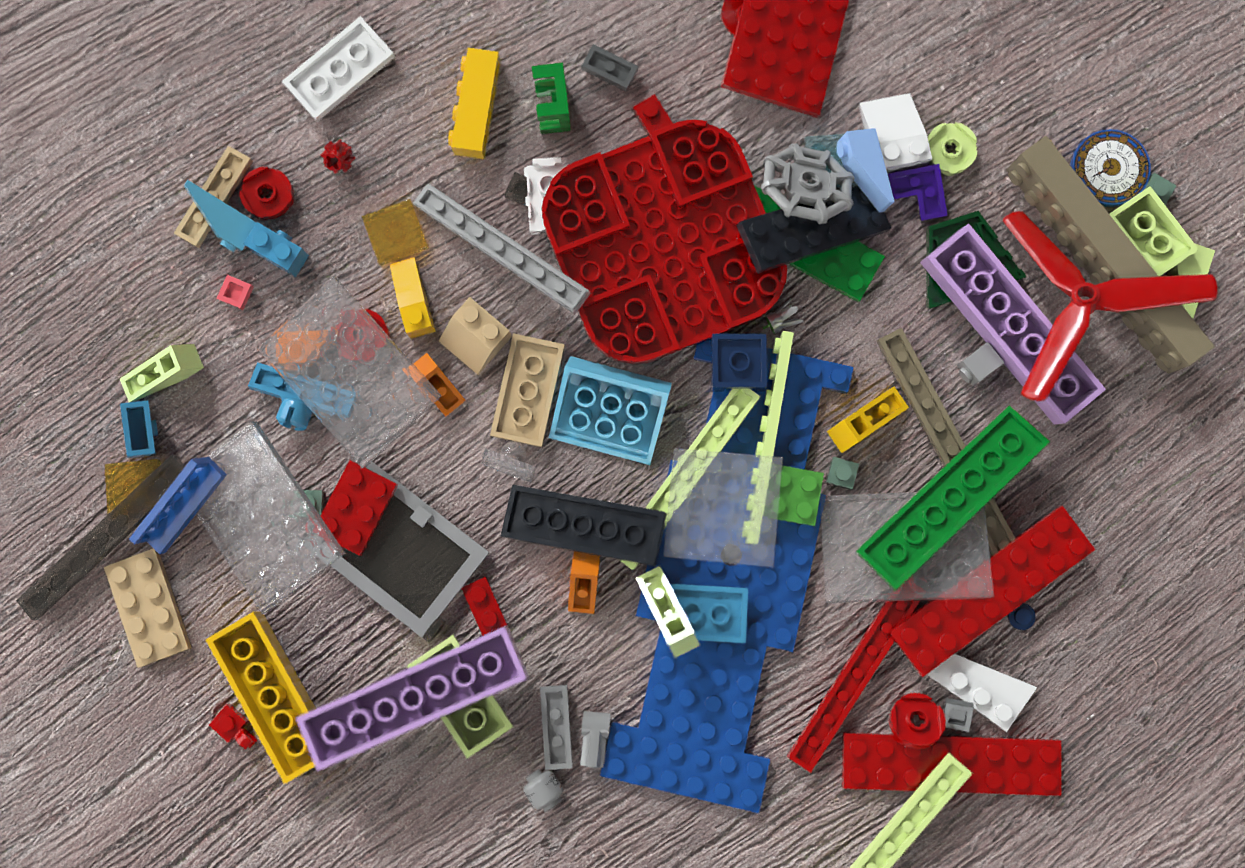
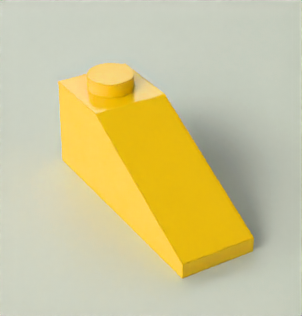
(412, 298)
(867, 419)

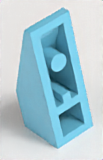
(224, 220)

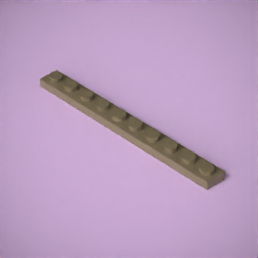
(936, 421)

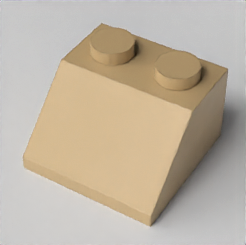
(474, 336)

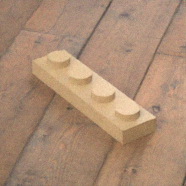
(220, 184)

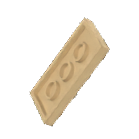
(527, 390)
(147, 607)

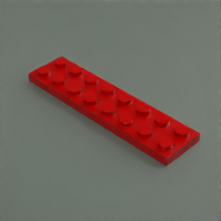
(1017, 575)
(996, 763)

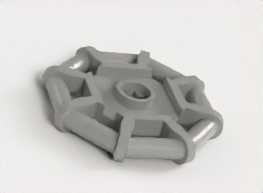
(807, 165)

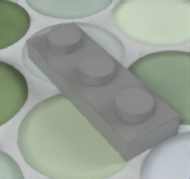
(556, 727)

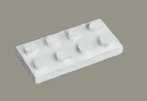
(338, 69)

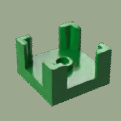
(556, 88)

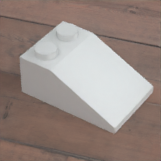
(898, 131)

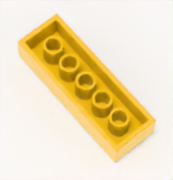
(266, 690)

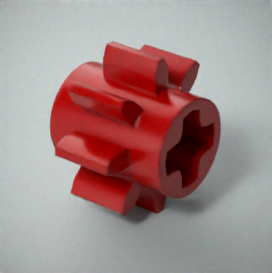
(337, 156)

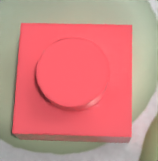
(235, 292)

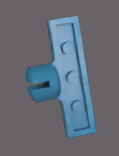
(292, 409)

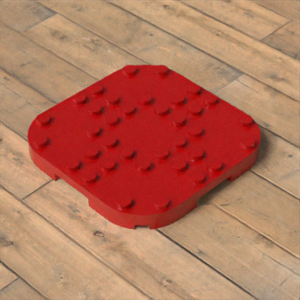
(660, 241)

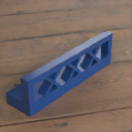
(179, 504)

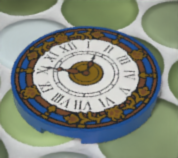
(1112, 166)

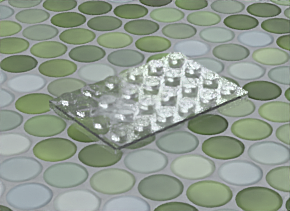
(349, 372)
(265, 521)
(954, 572)

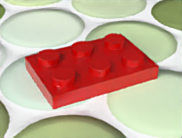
(357, 506)

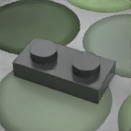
(609, 67)

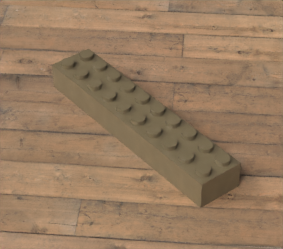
(1104, 251)

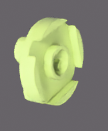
(965, 147)

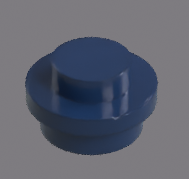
(1022, 617)

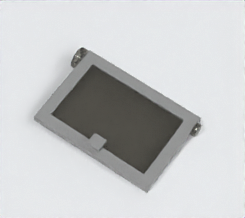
(413, 562)

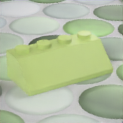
(475, 723)

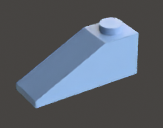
(864, 159)

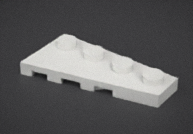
(992, 692)

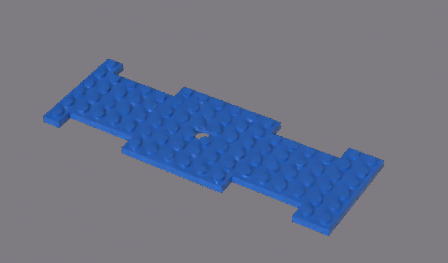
(704, 700)

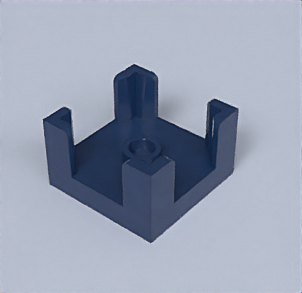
(739, 362)

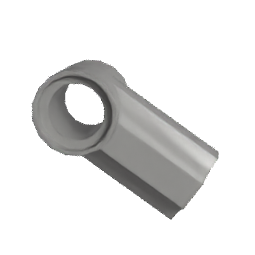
(594, 732)

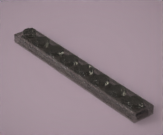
(99, 541)

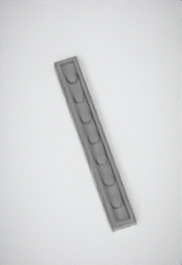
(502, 249)

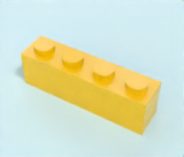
(475, 103)

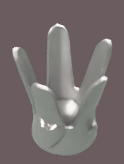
(776, 319)

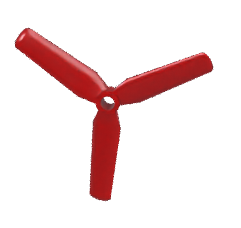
(1112, 296)

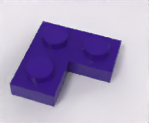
(926, 185)

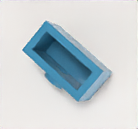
(276, 249)
(138, 429)

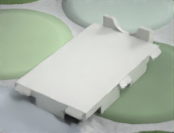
(538, 181)

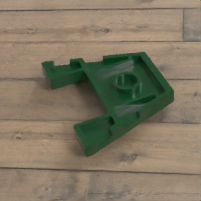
(940, 232)

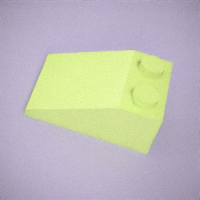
(1154, 231)

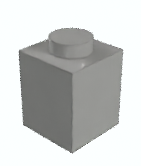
(979, 364)

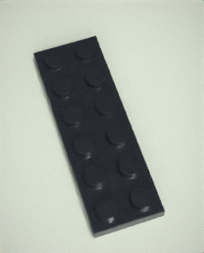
(781, 240)
(584, 525)

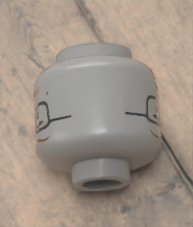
(543, 790)

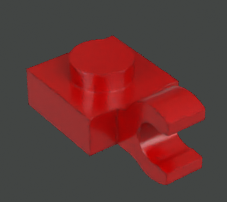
(230, 726)

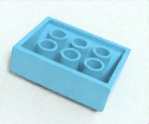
(609, 410)

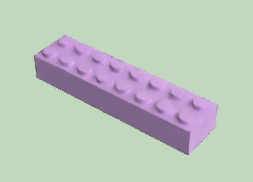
(1007, 319)
(412, 698)

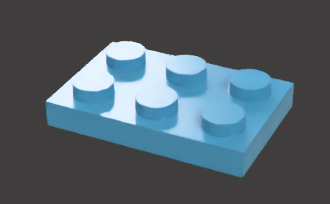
(714, 611)

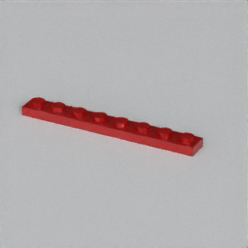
(849, 684)

